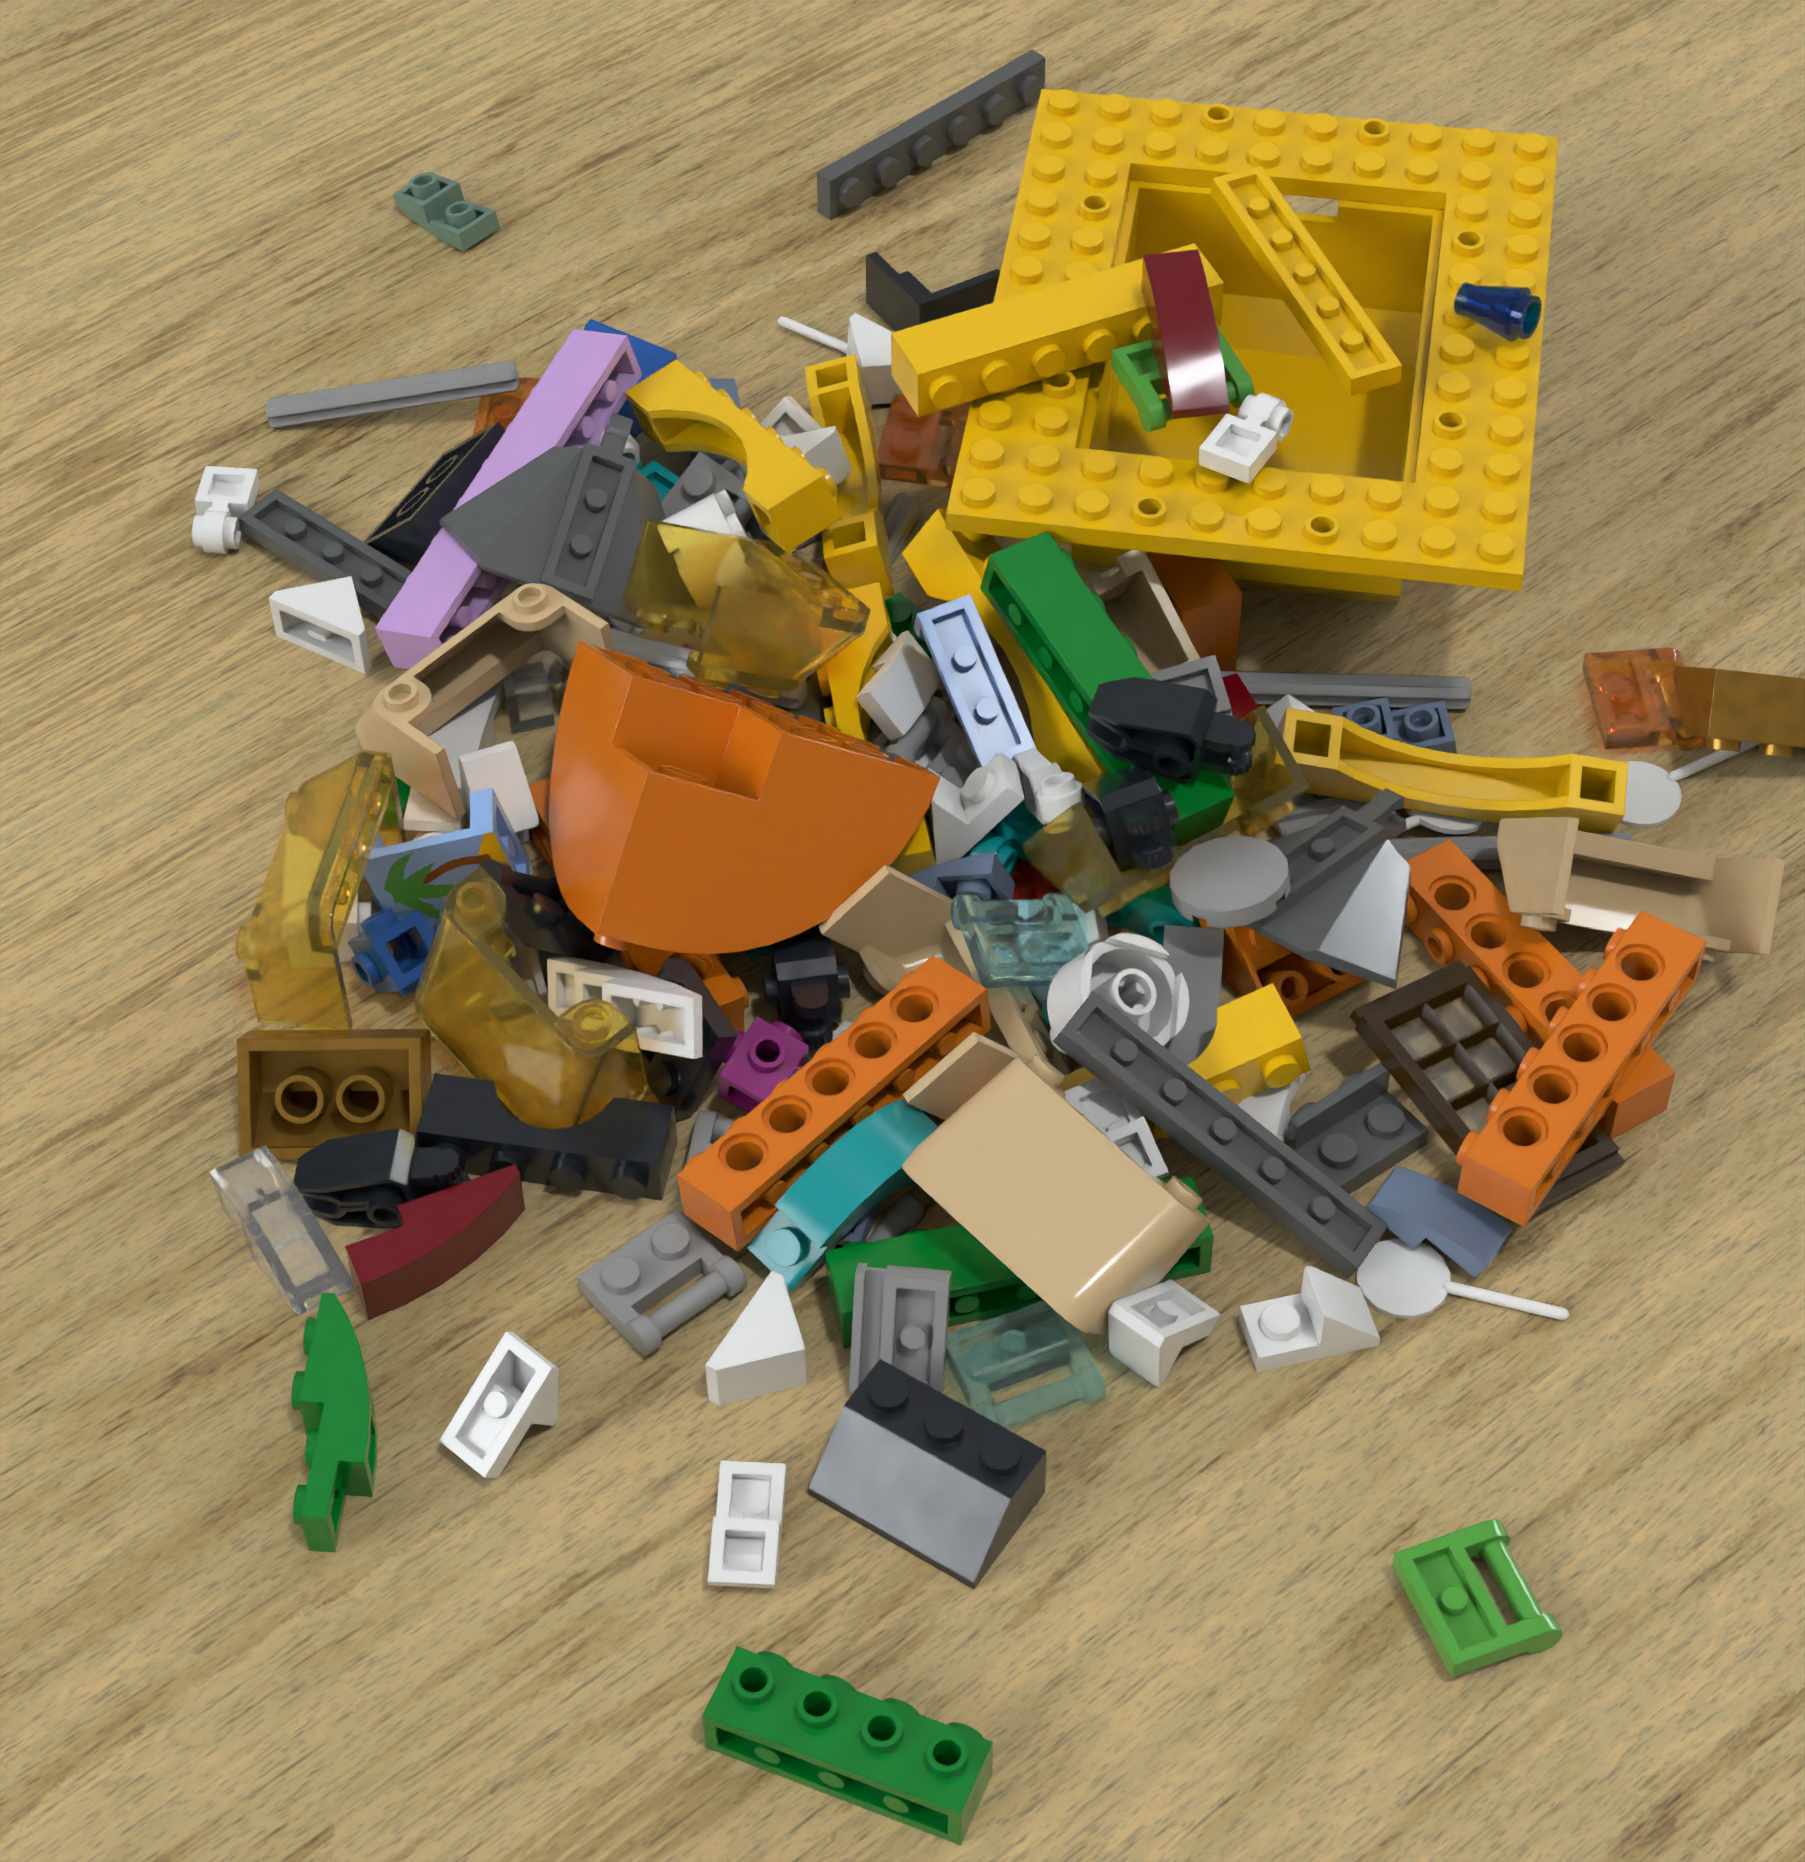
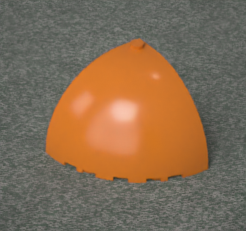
(712, 811)

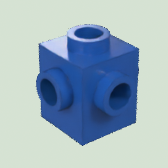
(410, 938)

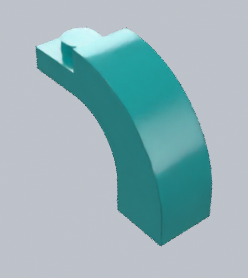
(840, 1191)

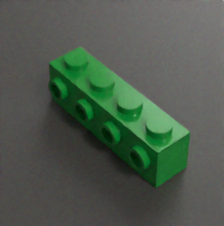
(849, 1743)

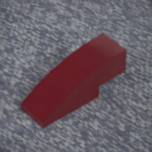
(1184, 334)
(435, 1240)

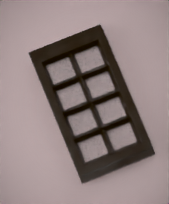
(1453, 1054)

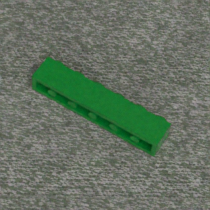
(1078, 648)
(979, 1280)

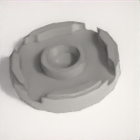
(1230, 881)

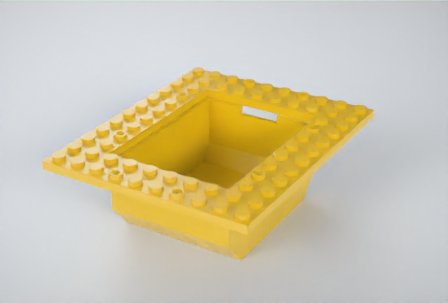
(1364, 485)

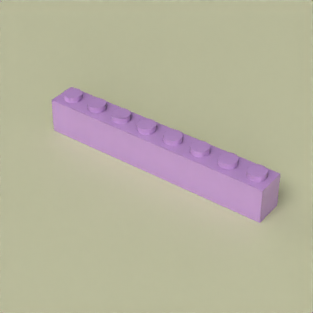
(563, 410)

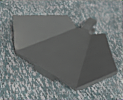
(564, 522)
(1346, 891)

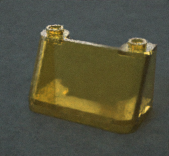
(500, 1031)

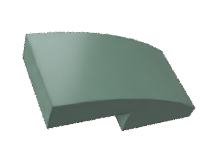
(443, 212)

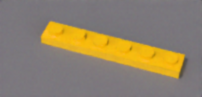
(1306, 281)

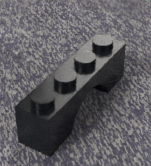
(616, 1152)

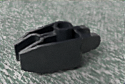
(1169, 729)
(1133, 818)
(807, 985)
(370, 1174)

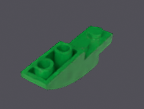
(337, 1422)

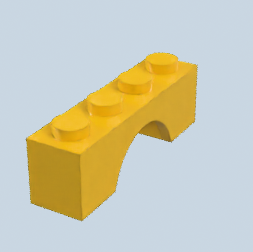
(1249, 1052)

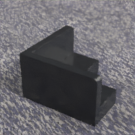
(906, 302)

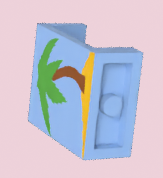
(426, 869)

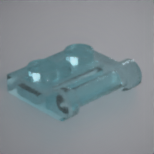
(1019, 952)
(1017, 1349)

